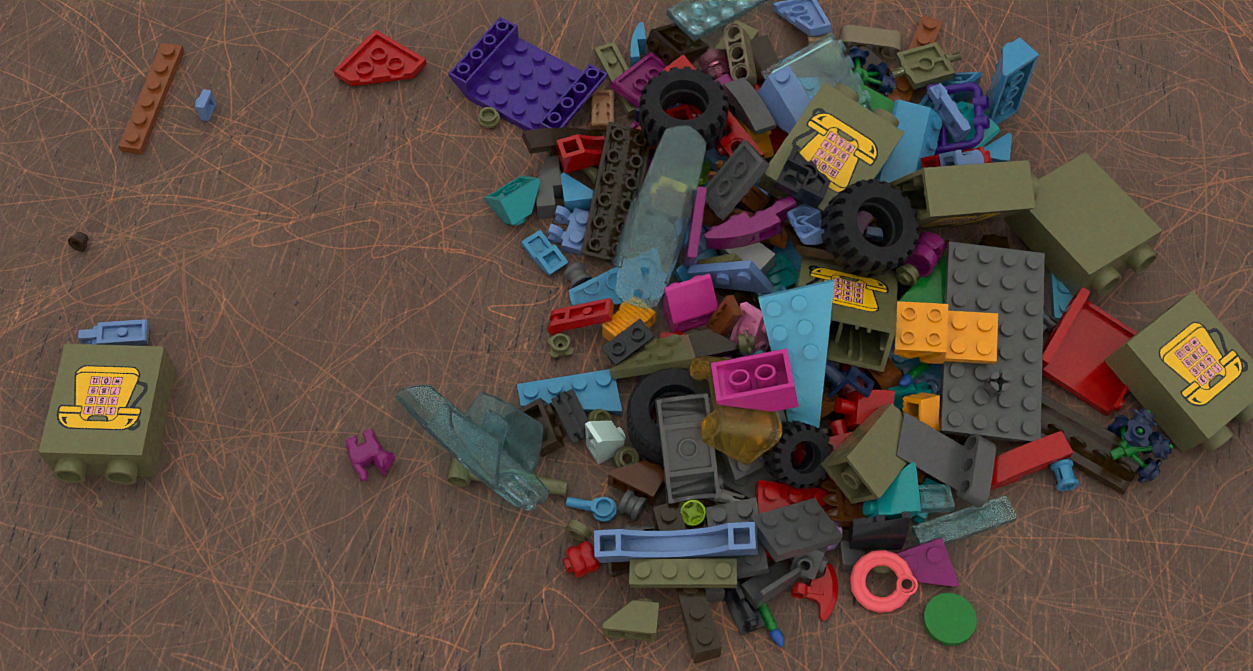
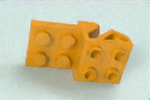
(945, 335)

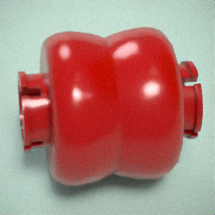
(580, 559)

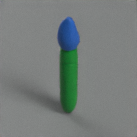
(907, 379)
(775, 634)

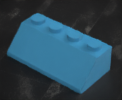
(1010, 80)
(919, 140)

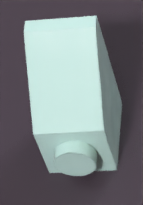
(603, 439)

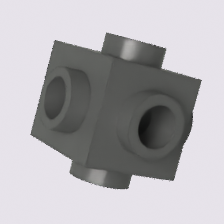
(810, 563)

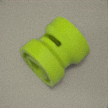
(692, 515)

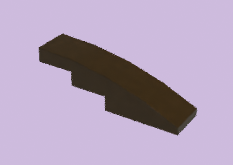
(545, 139)

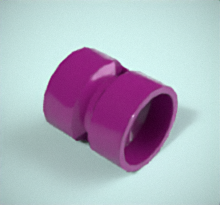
(927, 253)

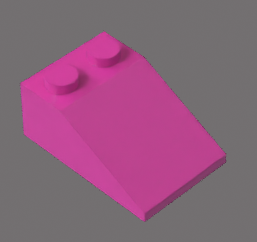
(756, 382)

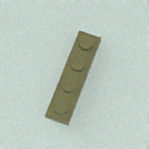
(614, 65)
(683, 573)

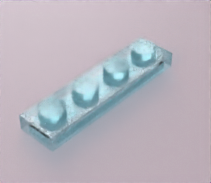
(966, 522)

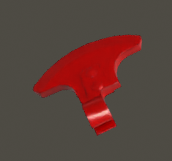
(821, 590)

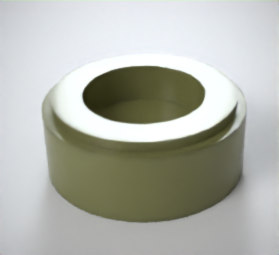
(578, 530)

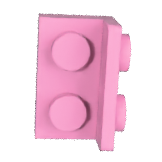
(753, 323)

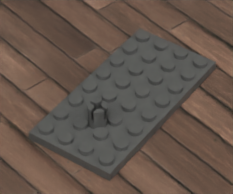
(1006, 396)

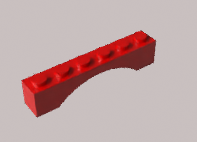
(585, 151)

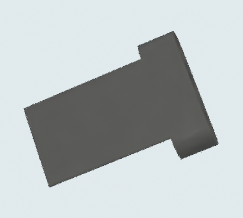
(958, 466)

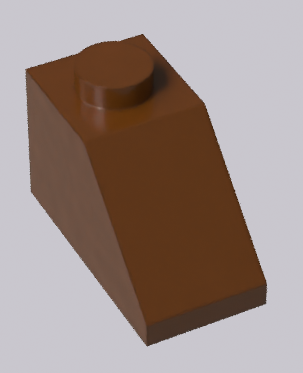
(641, 477)

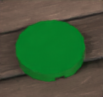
(949, 619)

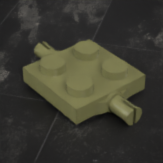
(925, 65)

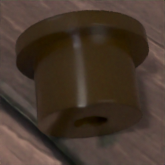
(78, 241)

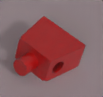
(859, 408)

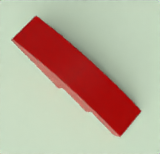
(1029, 459)

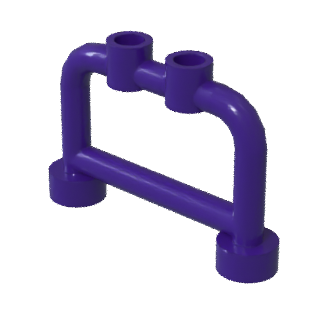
(980, 120)

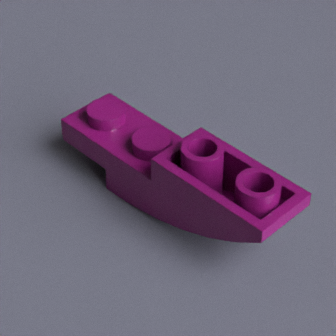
(744, 231)

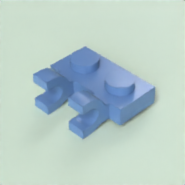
(571, 239)

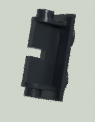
(627, 342)
(571, 414)
(742, 611)

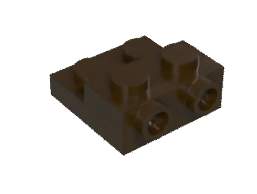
(672, 43)
(552, 432)

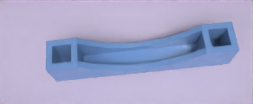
(713, 541)

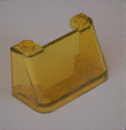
(735, 430)

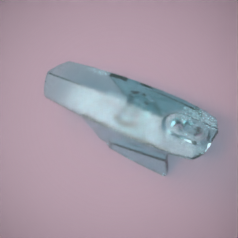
(659, 218)
(488, 440)

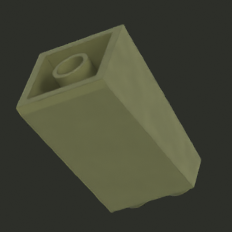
(867, 458)

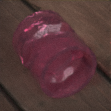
(715, 63)

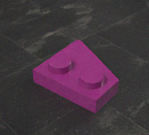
(930, 563)

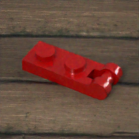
(580, 315)

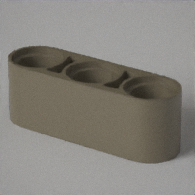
(880, 41)
(734, 48)

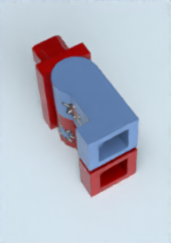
(957, 157)

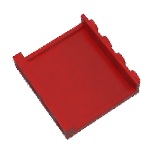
(1077, 352)

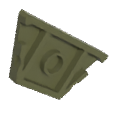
(656, 355)

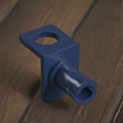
(840, 379)

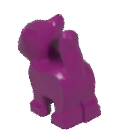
(368, 452)

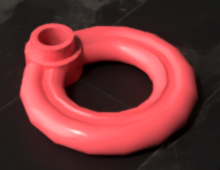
(895, 563)

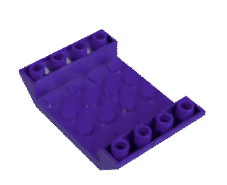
(522, 80)

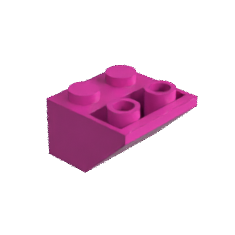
(689, 303)

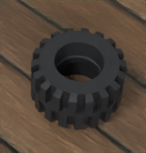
(810, 468)

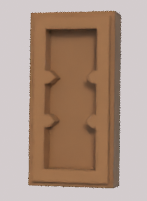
(602, 109)

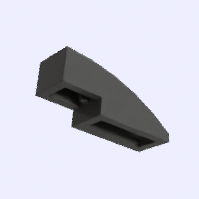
(749, 106)
(549, 188)

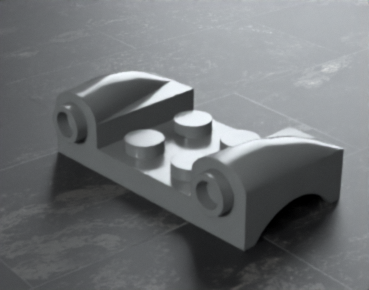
(687, 460)

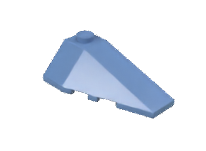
(784, 98)

